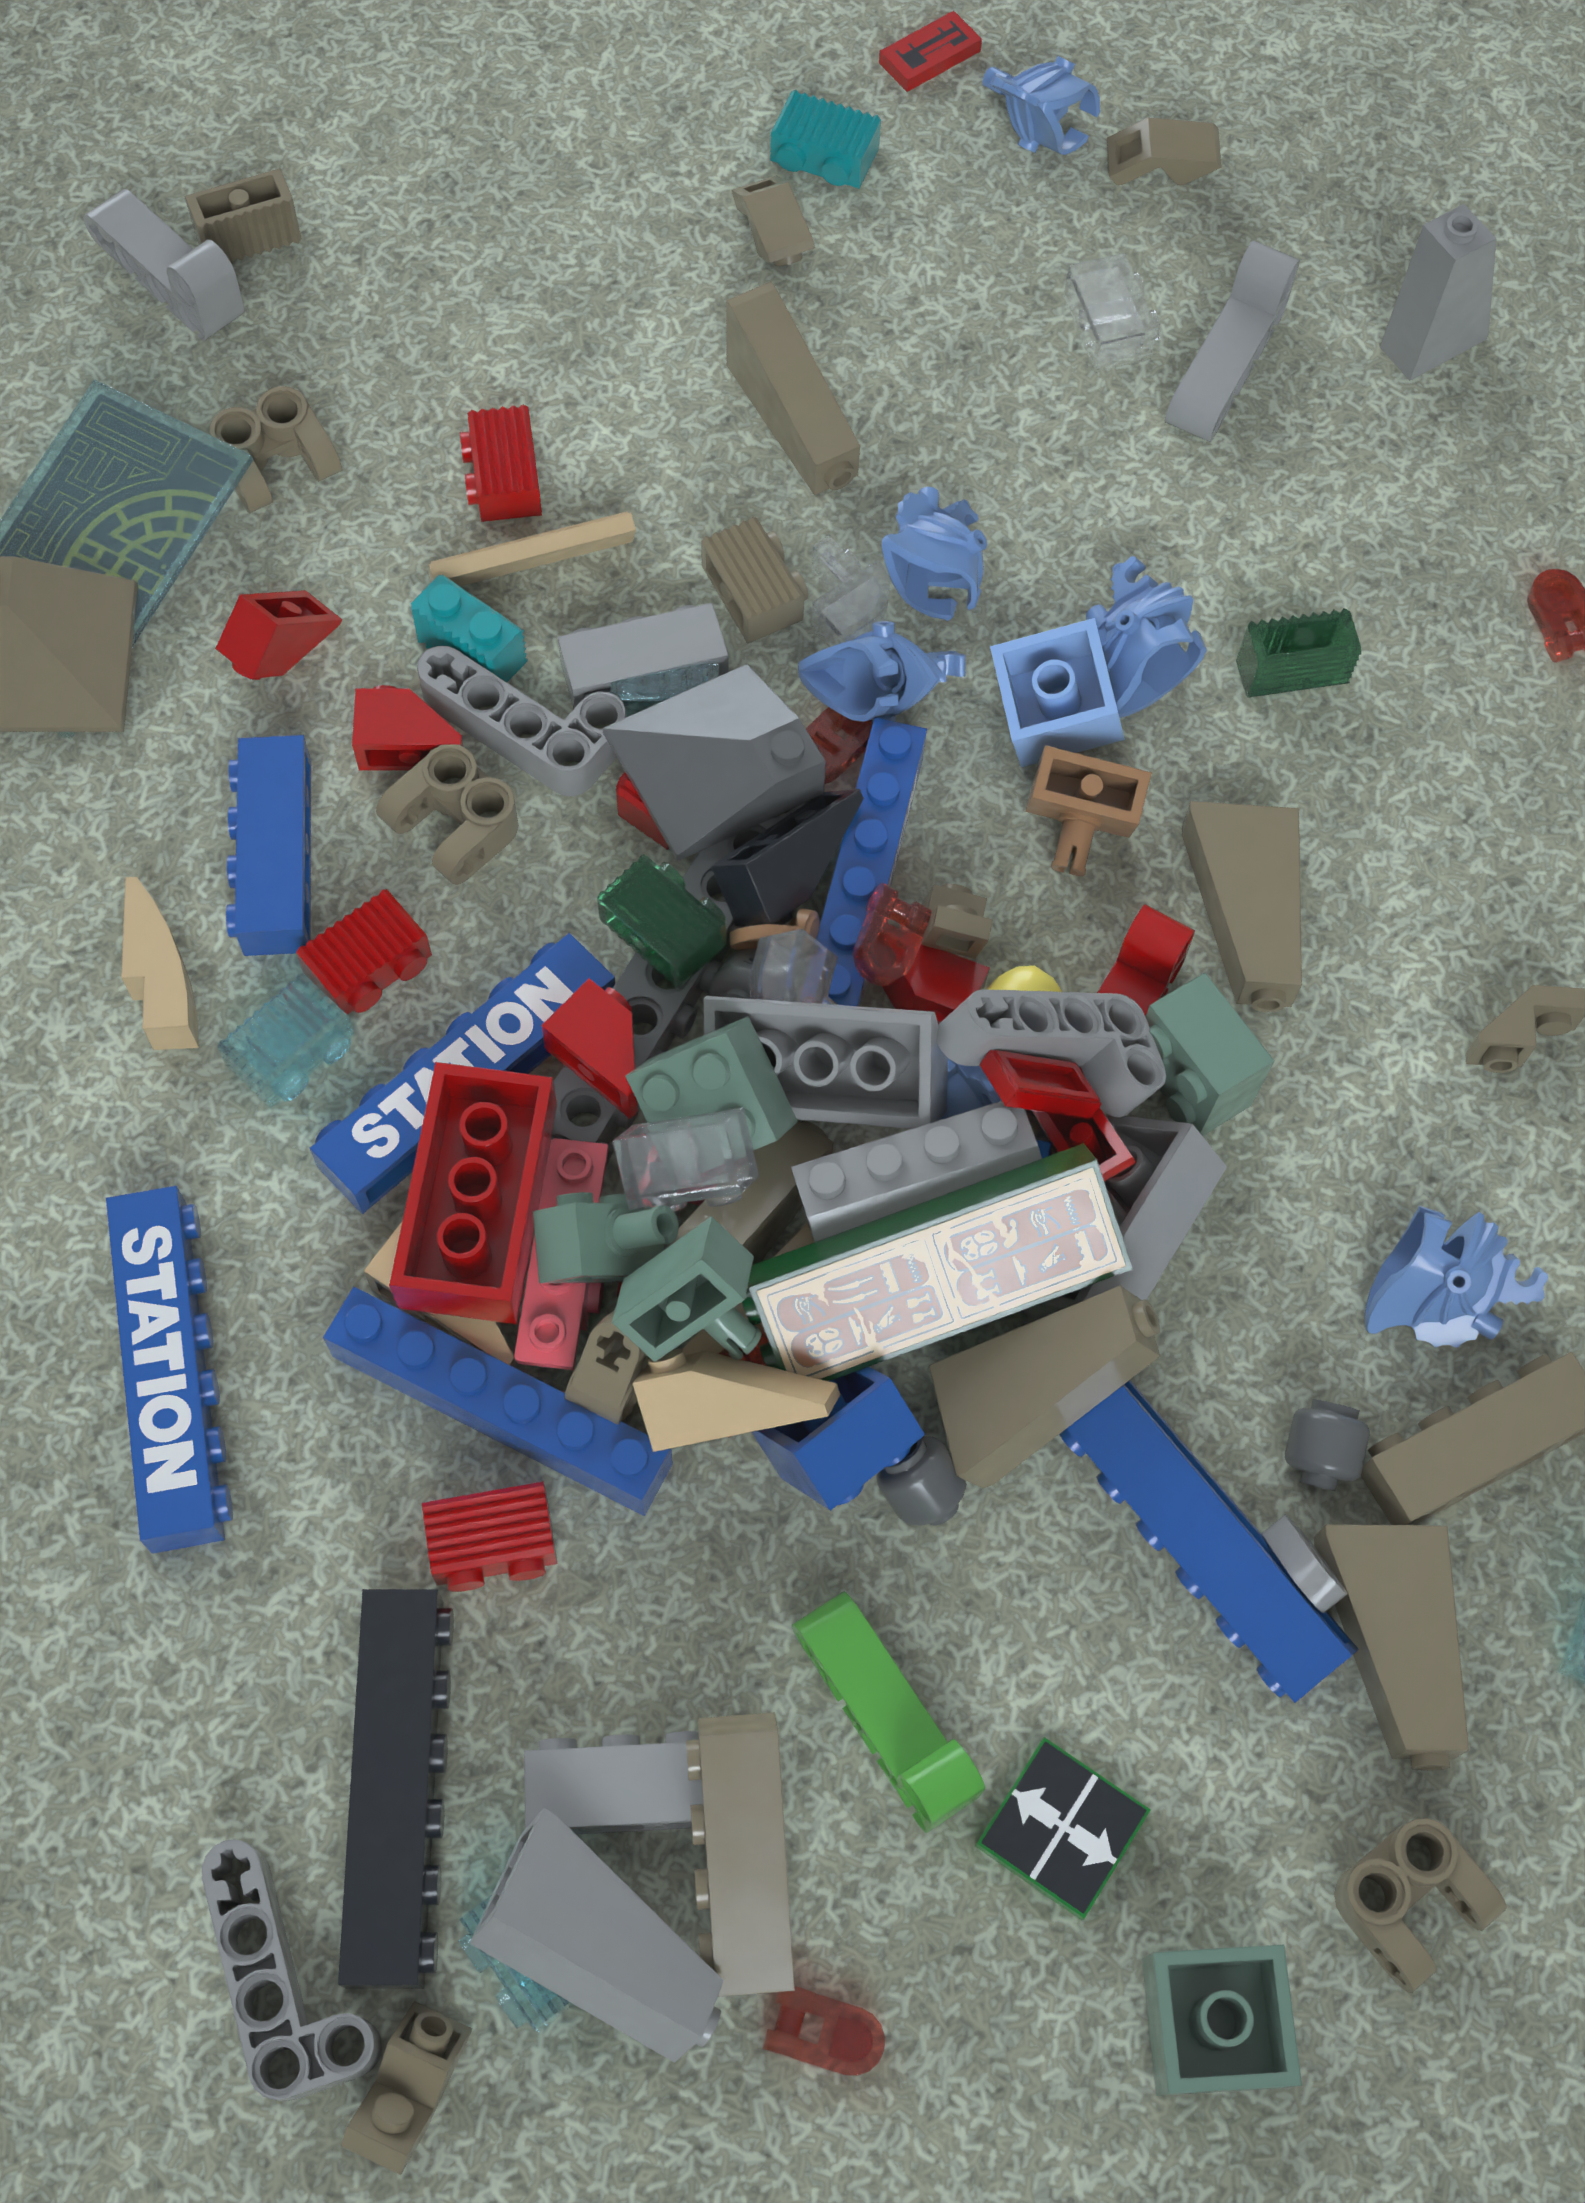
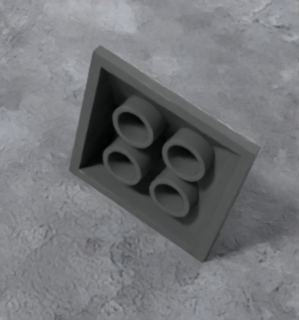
(717, 760)

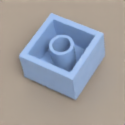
(1057, 691)

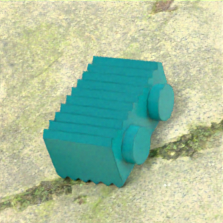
(825, 139)
(455, 618)

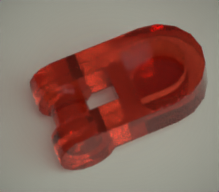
(1553, 600)
(836, 751)
(882, 950)
(848, 2041)

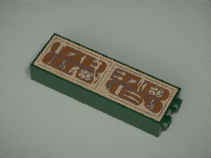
(938, 1268)

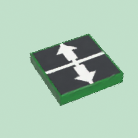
(1063, 1828)

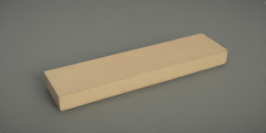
(536, 550)

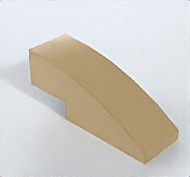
(156, 973)

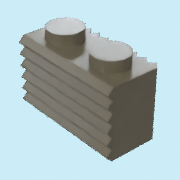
(246, 215)
(753, 579)

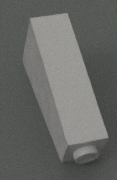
(1443, 294)
(596, 1942)

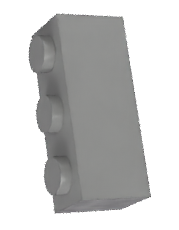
(640, 648)
(612, 1785)

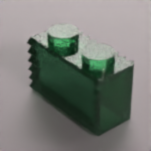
(1298, 653)
(663, 919)

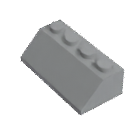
(847, 1059)
(912, 1167)
(1152, 1202)

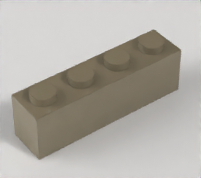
(1479, 1443)
(744, 1852)

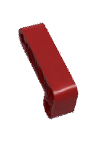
(1149, 958)

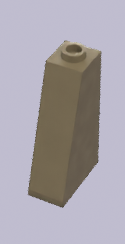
(789, 389)
(1251, 892)
(772, 1198)
(1038, 1380)
(1405, 1632)

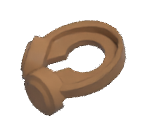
(749, 936)

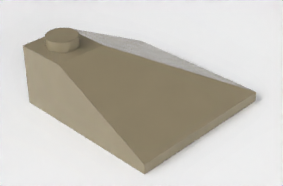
(64, 647)

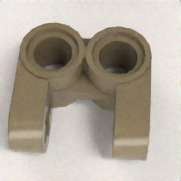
(267, 434)
(423, 791)
(606, 1373)
(1403, 1885)

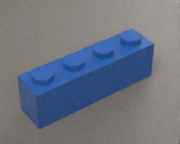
(271, 845)

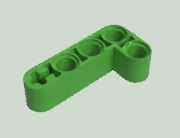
(887, 1713)

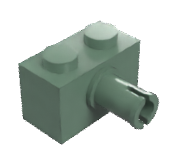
(598, 1240)
(689, 1290)

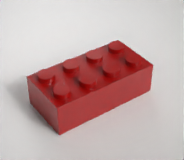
(474, 1193)

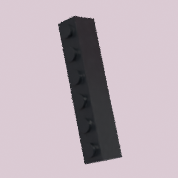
(393, 1791)

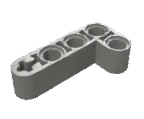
(193, 281)
(1234, 341)
(459, 686)
(1095, 1030)
(273, 1965)

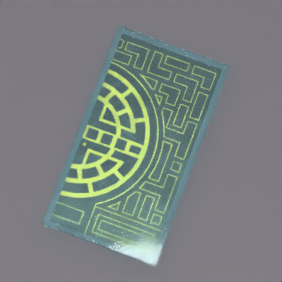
(123, 496)

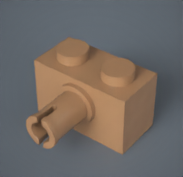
(1085, 798)

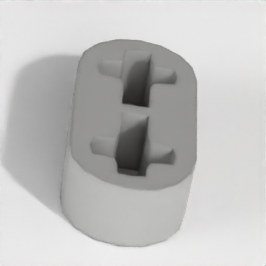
(1304, 1563)

